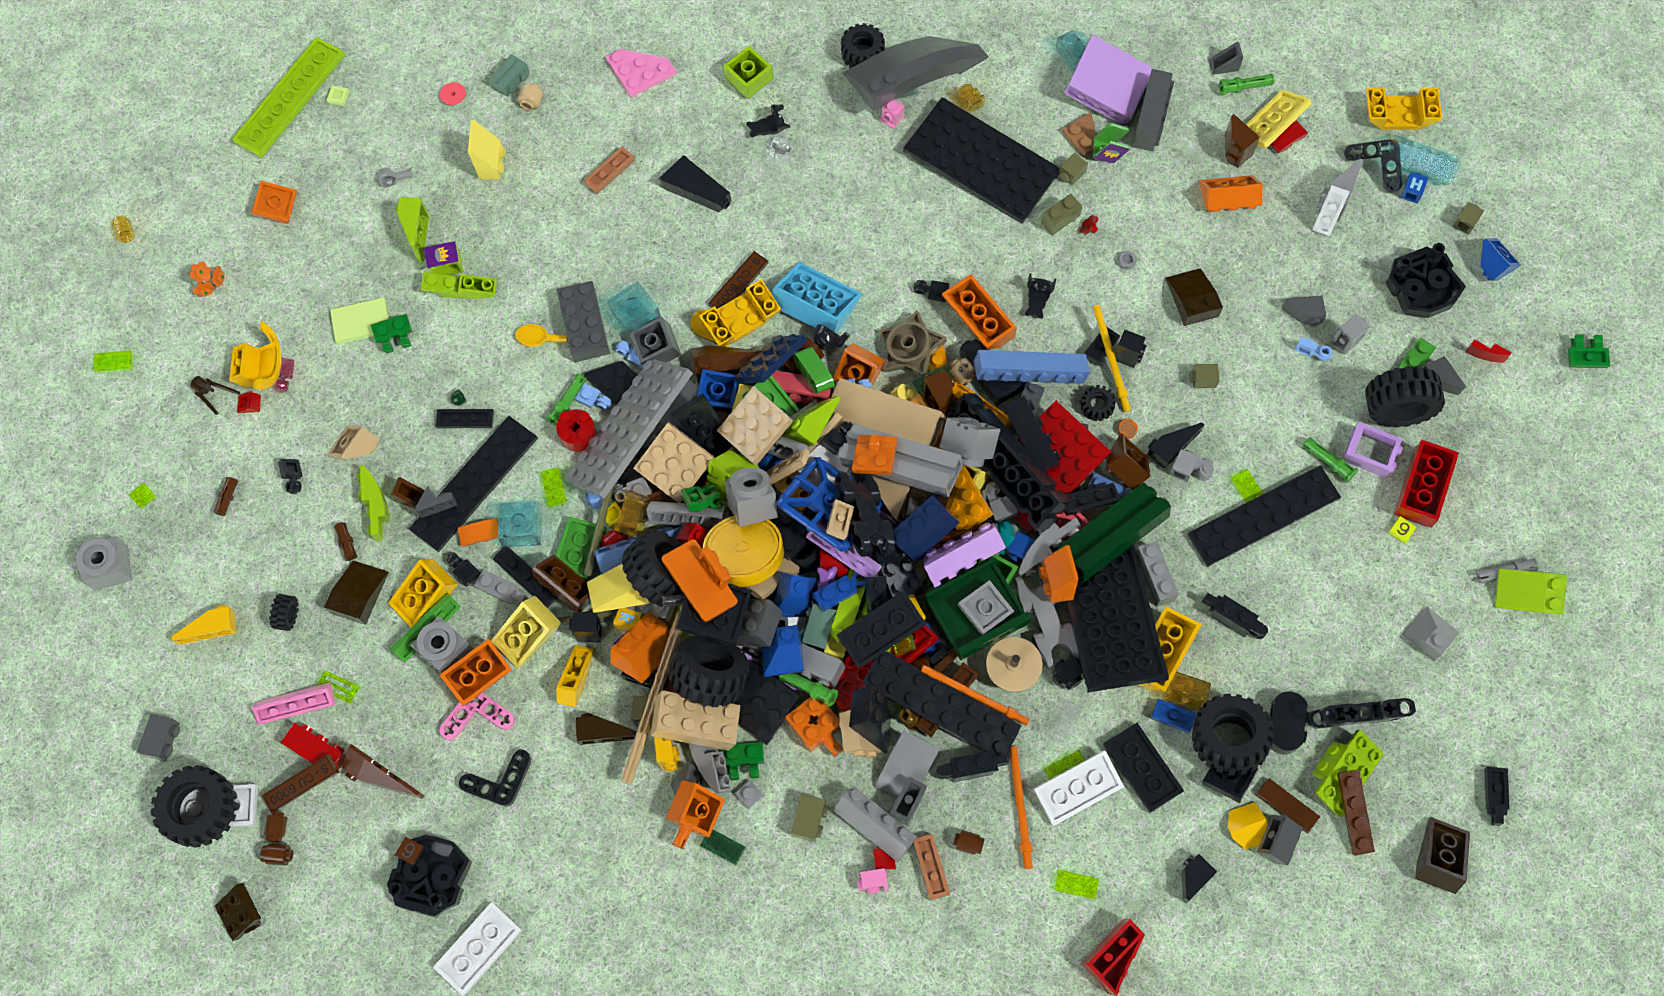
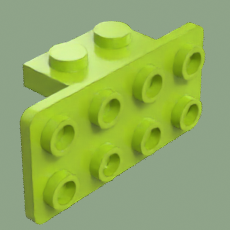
(1358, 754)

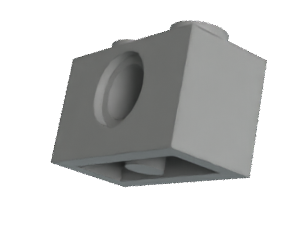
(1350, 334)

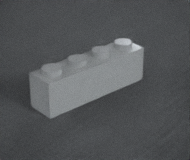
(875, 823)

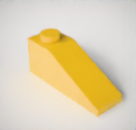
(209, 625)
(574, 676)

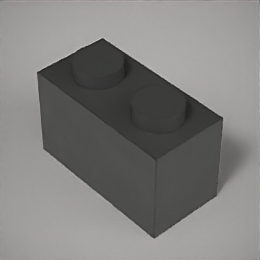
(158, 737)
(1280, 839)

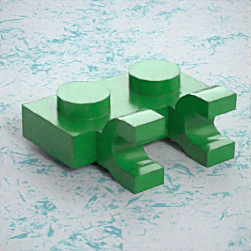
(390, 329)
(1588, 357)
(699, 498)
(744, 754)

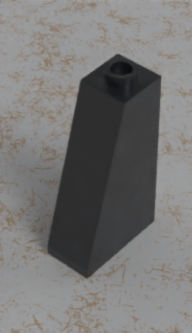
(694, 184)
(997, 390)

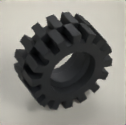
(1101, 393)
(284, 612)

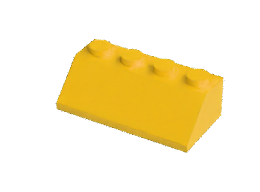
(1175, 636)

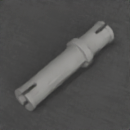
(1492, 573)

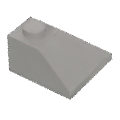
(1431, 633)

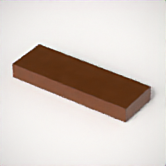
(1288, 805)

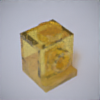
(970, 98)

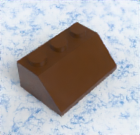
(563, 583)

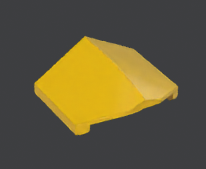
(1247, 825)

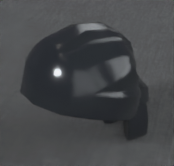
(827, 339)

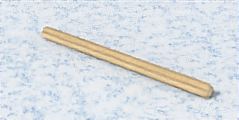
(647, 717)

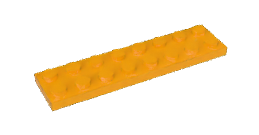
(969, 504)

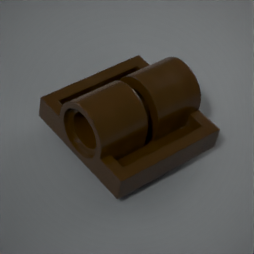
(238, 912)

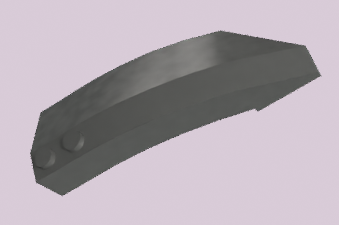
(911, 66)

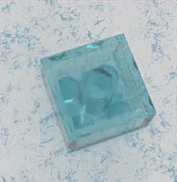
(633, 307)
(519, 524)

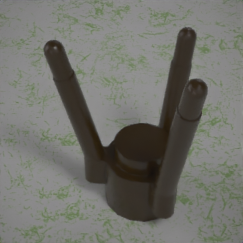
(203, 386)

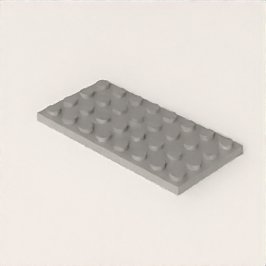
(627, 427)

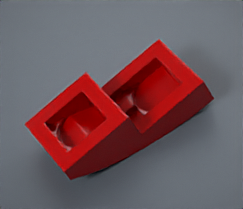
(1291, 135)
(1493, 354)

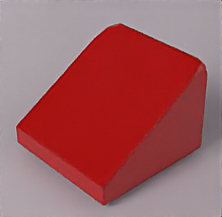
(249, 402)
(883, 860)

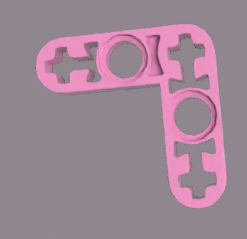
(471, 709)

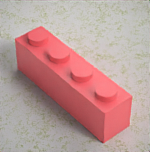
(798, 388)

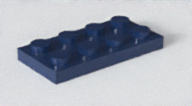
(770, 359)

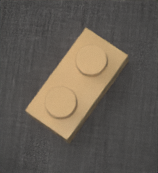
(839, 519)

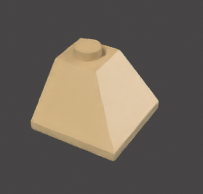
(354, 443)

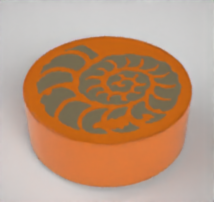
(1128, 428)

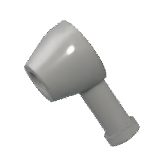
(387, 175)

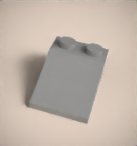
(1344, 181)

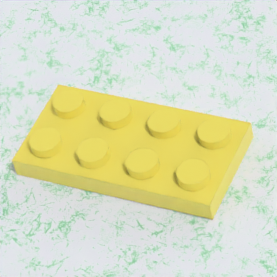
(1277, 116)

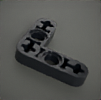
(1386, 156)
(499, 789)

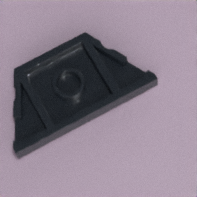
(612, 380)

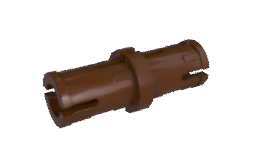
(225, 496)
(345, 541)

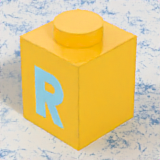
(626, 619)

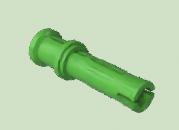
(1238, 84)
(566, 400)
(1337, 464)
(816, 690)

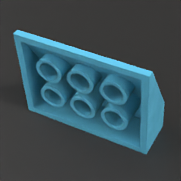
(815, 298)

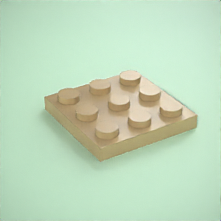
(755, 425)
(673, 462)

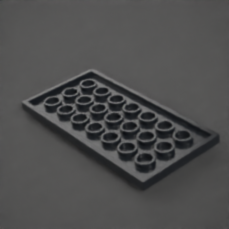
(982, 160)
(1116, 628)

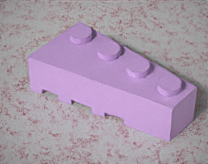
(963, 552)

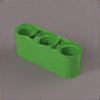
(813, 370)

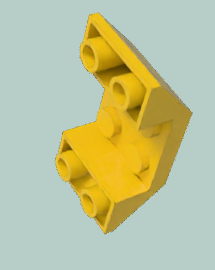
(1403, 111)
(741, 315)

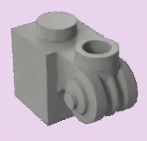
(1189, 463)
(634, 483)
(1001, 507)

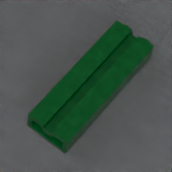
(1116, 530)

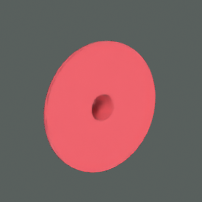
(451, 89)

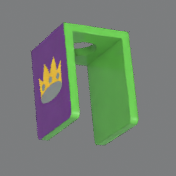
(1108, 138)

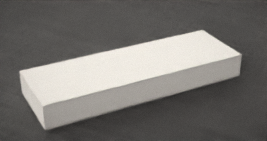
(1330, 210)

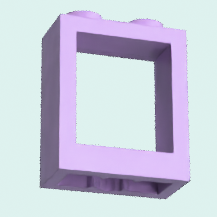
(1367, 463)

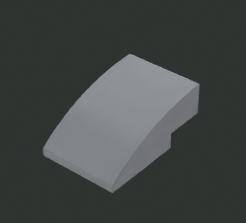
(908, 759)

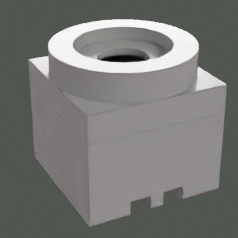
(970, 440)
(751, 496)
(104, 562)
(441, 645)

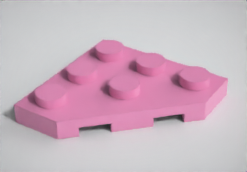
(639, 70)

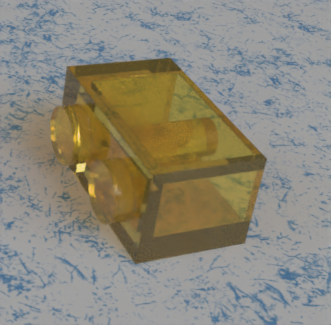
(632, 514)
(1187, 691)

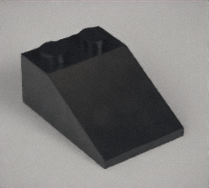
(871, 716)

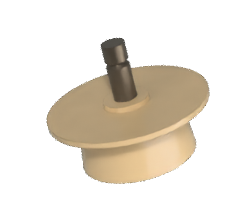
(1014, 664)

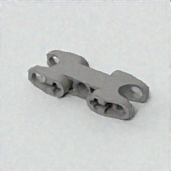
(1052, 633)

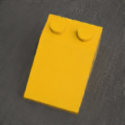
(421, 590)

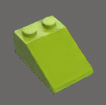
(415, 221)
(811, 423)
(1531, 591)

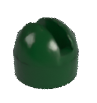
(458, 397)

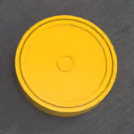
(748, 551)

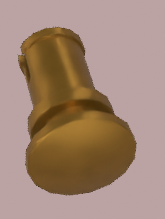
(909, 718)

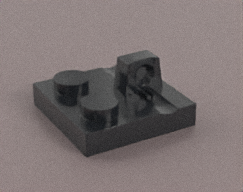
(1229, 785)

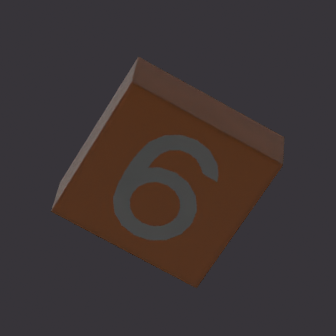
(409, 851)

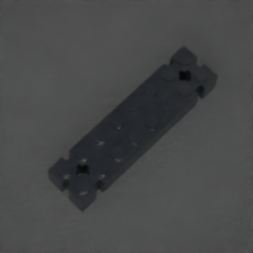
(1015, 468)

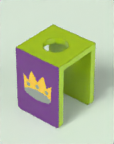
(444, 258)

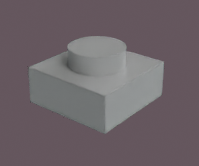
(749, 794)

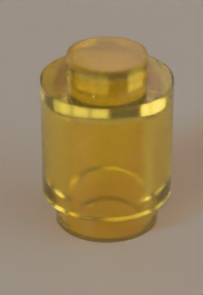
(123, 229)

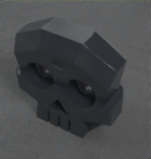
(1420, 272)
(435, 860)

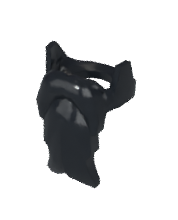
(770, 125)
(1038, 294)

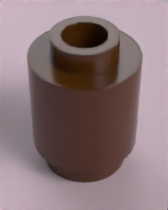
(275, 827)
(968, 842)
(276, 854)

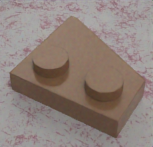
(1081, 134)

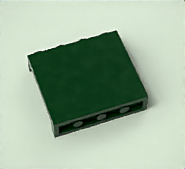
(954, 623)

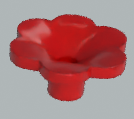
(1089, 225)

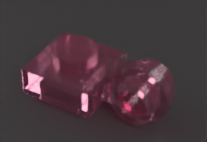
(286, 372)

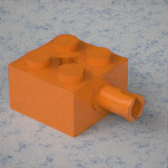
(813, 734)
(694, 811)

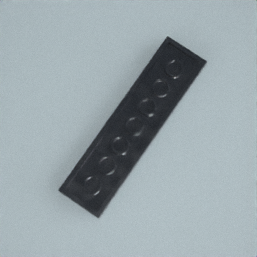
(476, 482)
(1264, 516)
(942, 704)

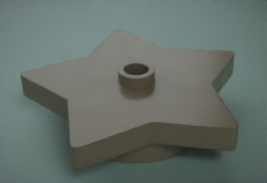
(910, 345)

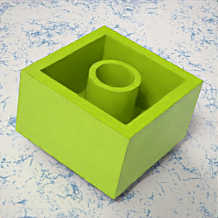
(748, 72)

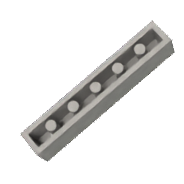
(816, 665)

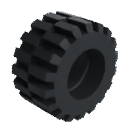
(857, 36)

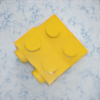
(667, 754)

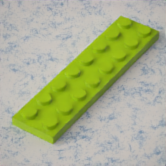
(288, 97)

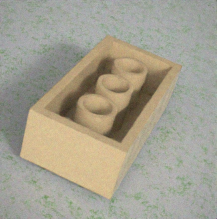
(694, 724)

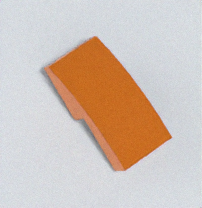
(478, 532)

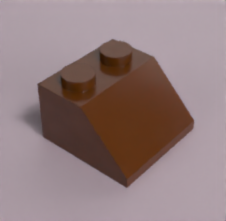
(1239, 142)
(939, 391)
(1128, 462)

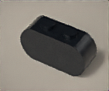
(1288, 717)

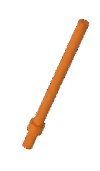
(1008, 711)
(1025, 846)

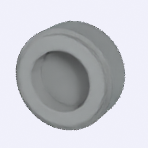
(1127, 260)

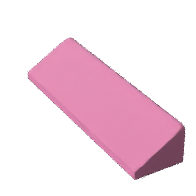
(293, 703)

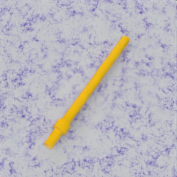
(1121, 392)

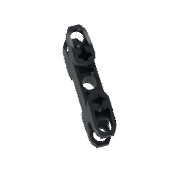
(866, 522)
(1350, 713)

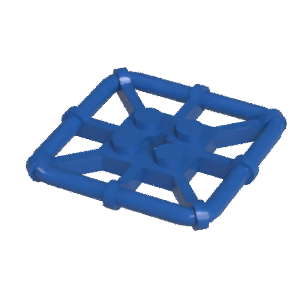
(817, 501)

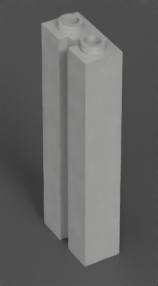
(913, 464)

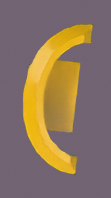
(257, 366)

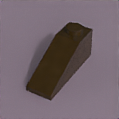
(595, 730)

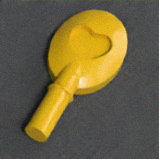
(535, 335)

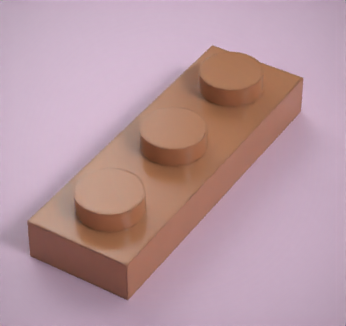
(609, 170)
(931, 867)

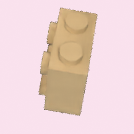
(853, 742)

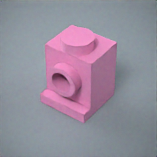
(892, 113)
(873, 881)

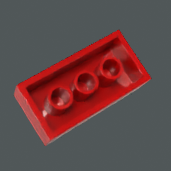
(1426, 483)

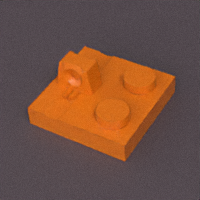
(274, 202)
(874, 454)

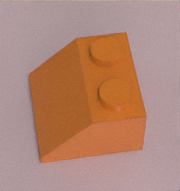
(858, 364)
(1059, 575)

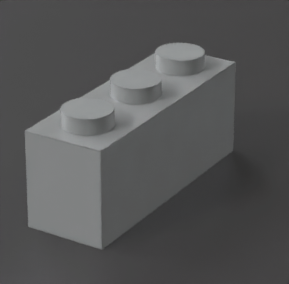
(1157, 573)

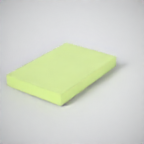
(355, 320)

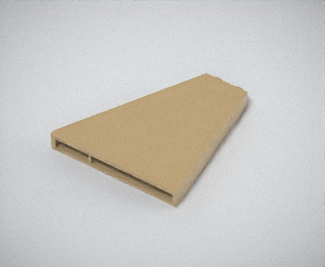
(891, 416)

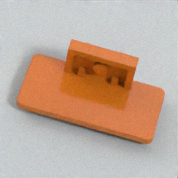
(701, 579)

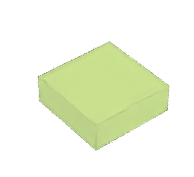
(338, 95)

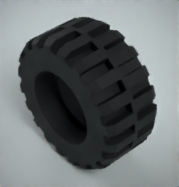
(1405, 396)
(645, 567)
(708, 671)
(1236, 711)
(174, 791)

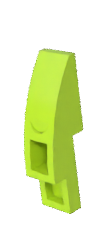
(459, 287)
(373, 496)

